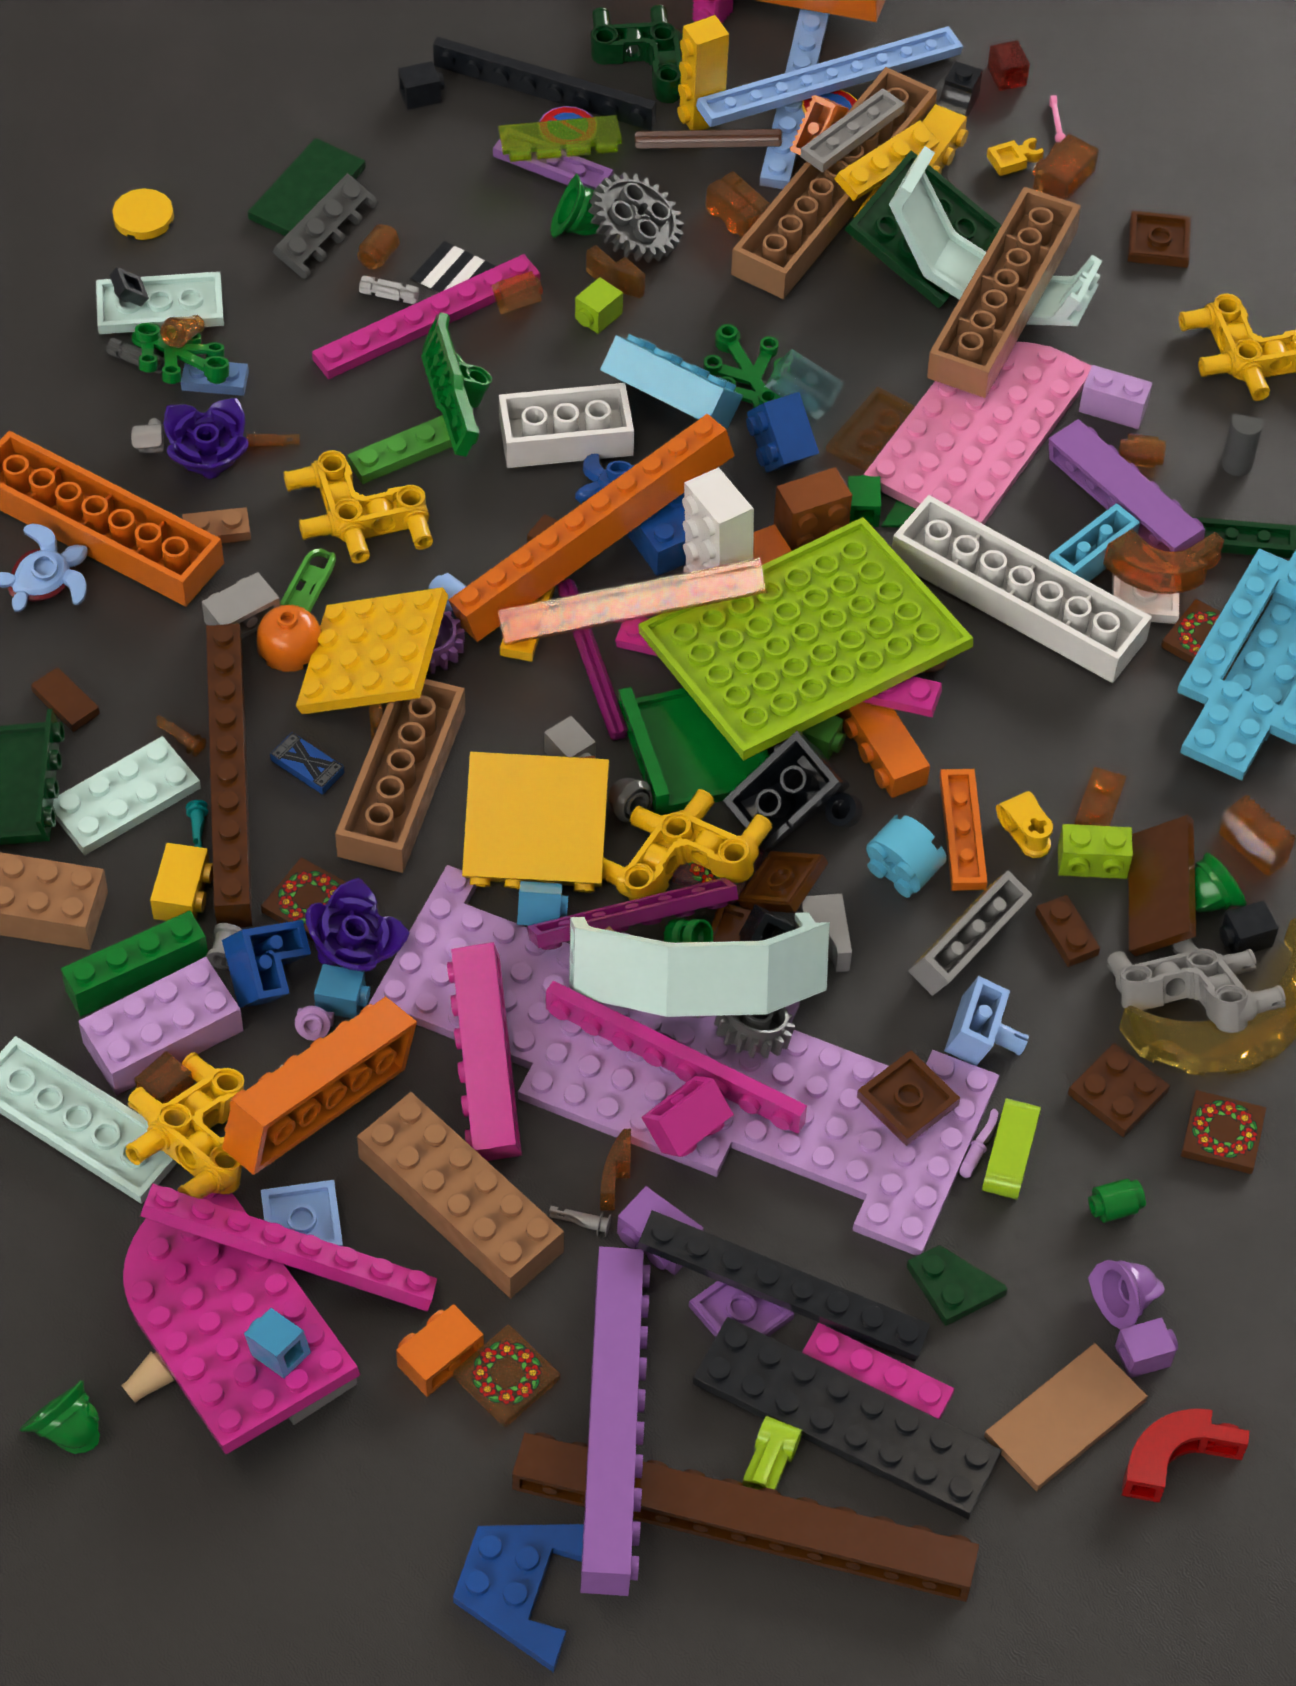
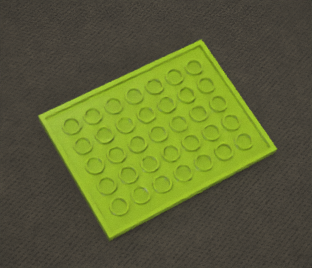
(826, 635)

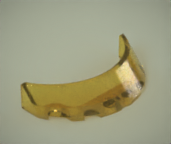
(1203, 1047)

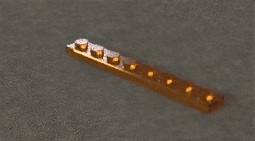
(632, 601)

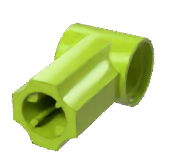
(774, 1448)

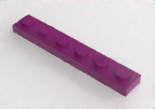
(645, 910)

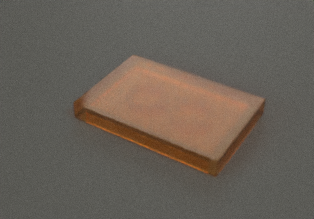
(869, 428)

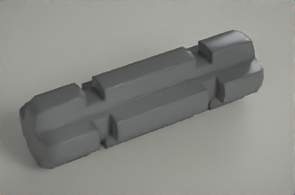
(129, 353)

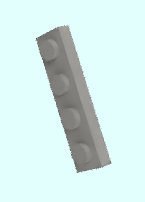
(852, 130)

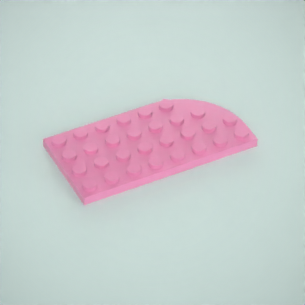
(974, 446)

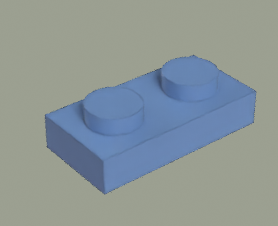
(235, 383)

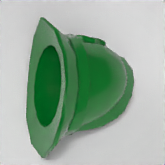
(573, 212)
(1215, 886)
(67, 1421)

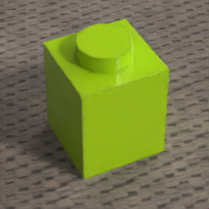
(598, 305)

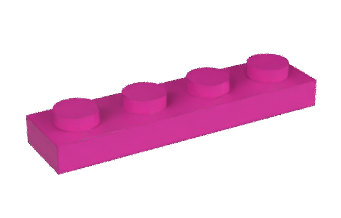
(879, 1371)

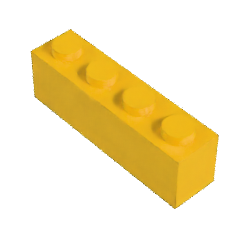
(702, 67)

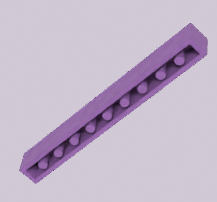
(614, 1424)

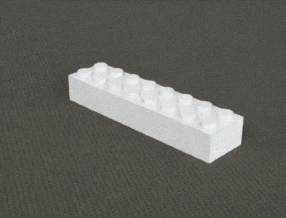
(1021, 588)

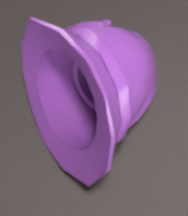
(1123, 1290)

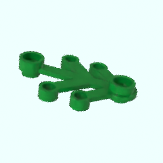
(148, 337)
(728, 340)

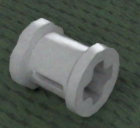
(217, 954)

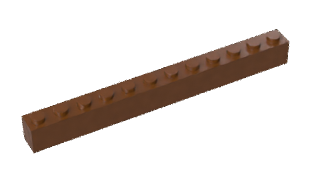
(763, 1520)

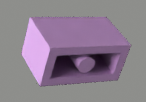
(1115, 397)

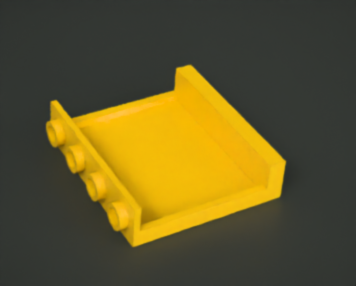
(535, 820)

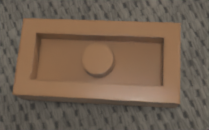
(227, 524)

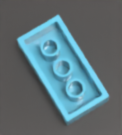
(671, 379)

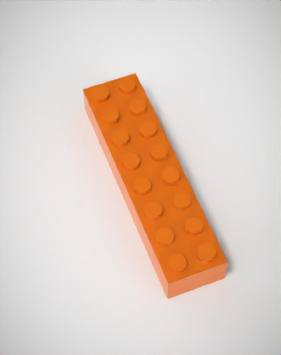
(107, 519)

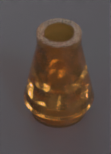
(180, 330)

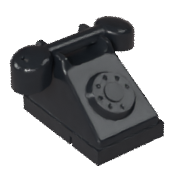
(793, 789)

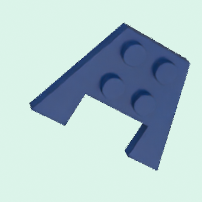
(505, 1579)

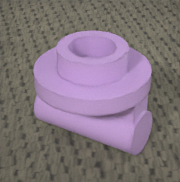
(313, 1022)

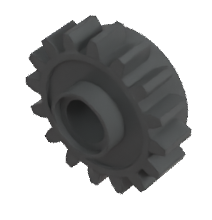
(757, 1032)

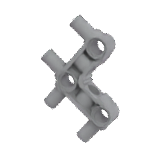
(1196, 975)

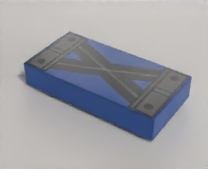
(307, 763)

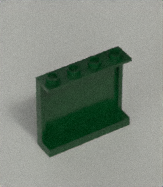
(29, 779)

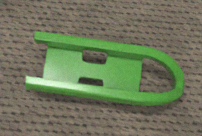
(314, 579)

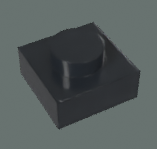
(128, 287)

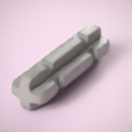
(389, 289)

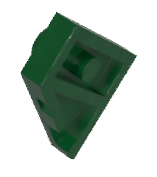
(953, 1284)

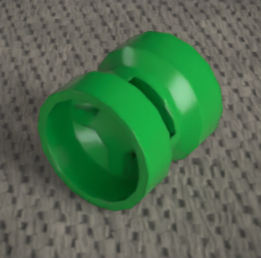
(683, 930)

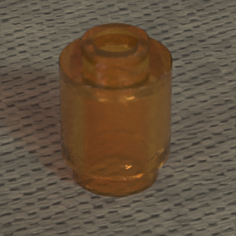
(378, 246)
(1143, 450)

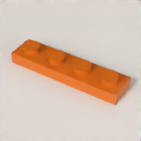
(963, 829)

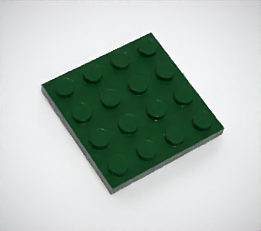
(881, 235)

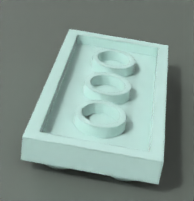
(168, 297)
(124, 795)

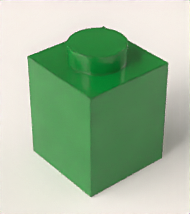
(865, 498)

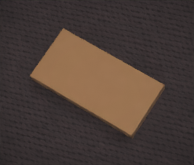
(1065, 1416)

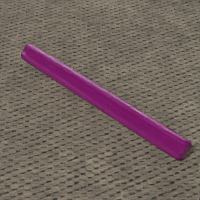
(597, 672)

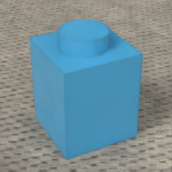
(540, 902)
(341, 991)
(277, 1342)

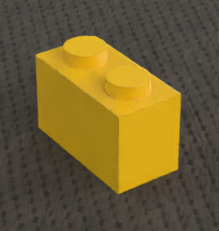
(181, 882)

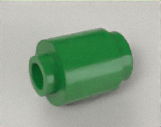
(1117, 1199)

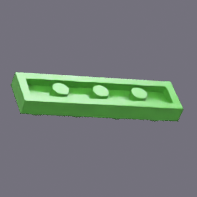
(400, 450)

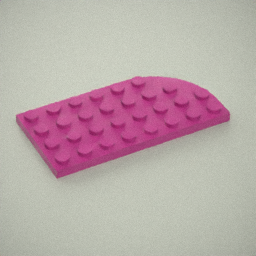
(194, 1309)

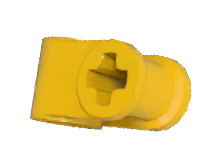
(1026, 824)

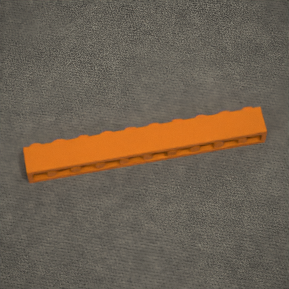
(592, 526)
(876, 729)

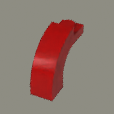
(1172, 1437)

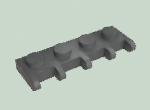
(323, 224)

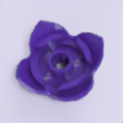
(206, 440)
(351, 931)

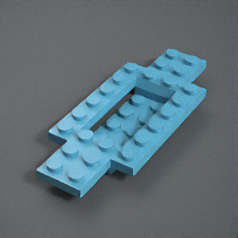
(1261, 685)

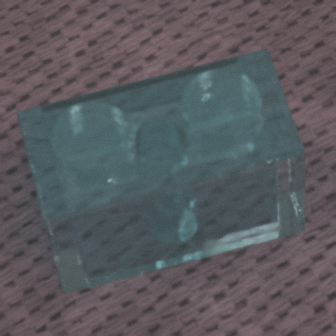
(799, 374)

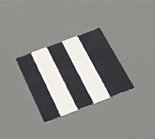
(449, 267)

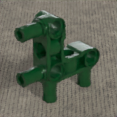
(648, 42)

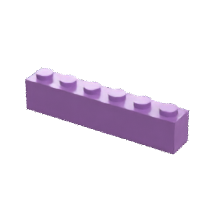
(1114, 480)

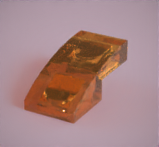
(620, 274)
(616, 1166)

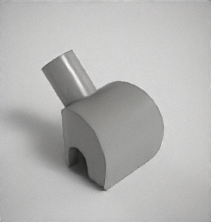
(148, 437)

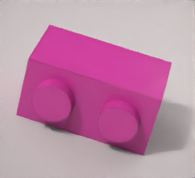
(688, 1116)

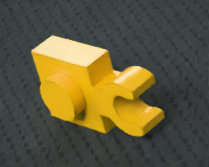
(1011, 158)

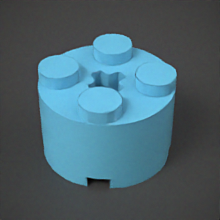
(905, 855)

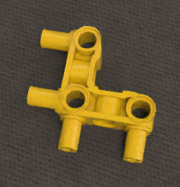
(1241, 350)
(359, 516)
(696, 843)
(184, 1127)

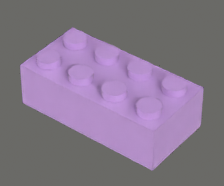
(174, 1015)

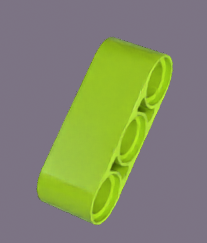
(1011, 1149)

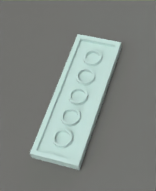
(76, 1119)

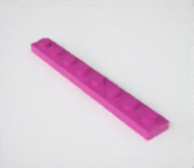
(416, 319)
(682, 1060)
(289, 1247)

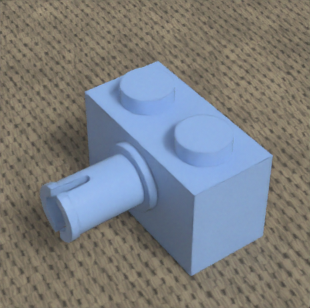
(980, 1025)

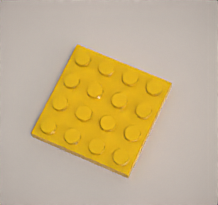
(373, 651)

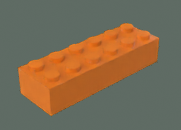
(318, 1085)

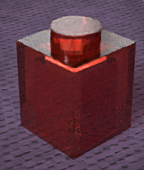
(1008, 65)

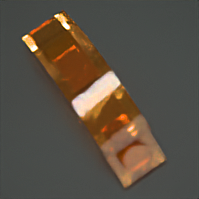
(1160, 570)

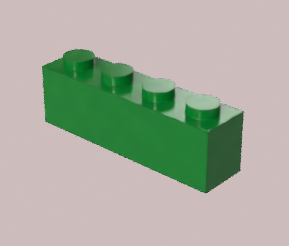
(134, 963)

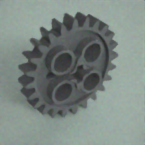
(636, 217)

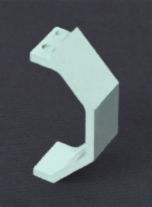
(952, 259)
(699, 975)

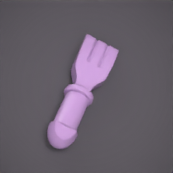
(978, 1146)

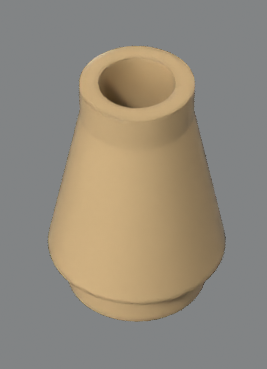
(148, 1377)

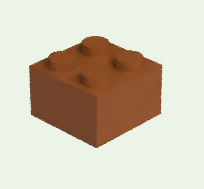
(812, 507)

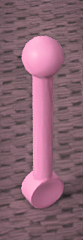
(1053, 103)

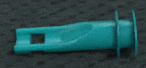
(197, 811)

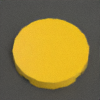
(143, 213)

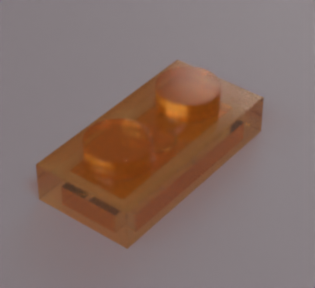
(1100, 798)

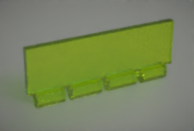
(551, 136)

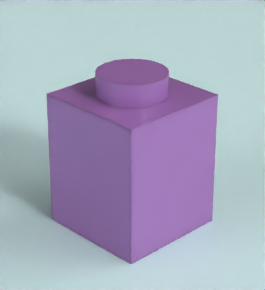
(1146, 1347)

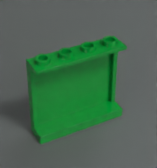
(681, 749)

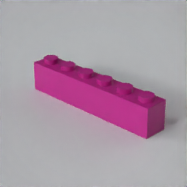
(485, 1051)

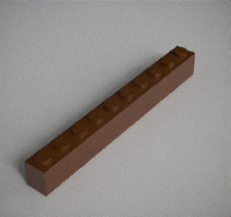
(228, 776)

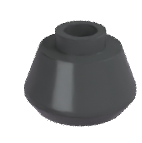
(628, 794)

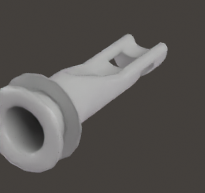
(582, 1219)

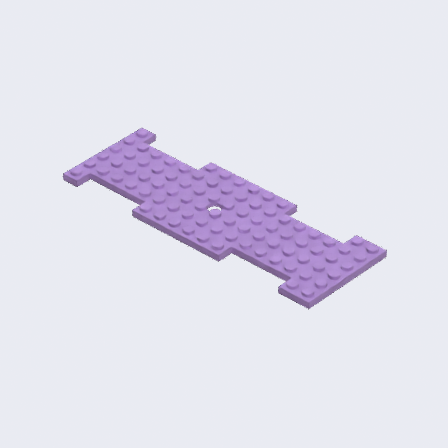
(613, 1088)

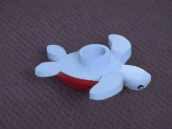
(45, 571)

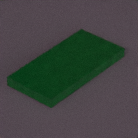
(303, 186)

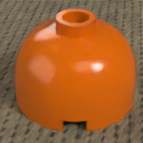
(287, 637)

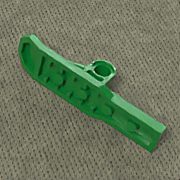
(454, 385)

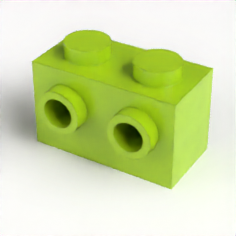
(1095, 851)

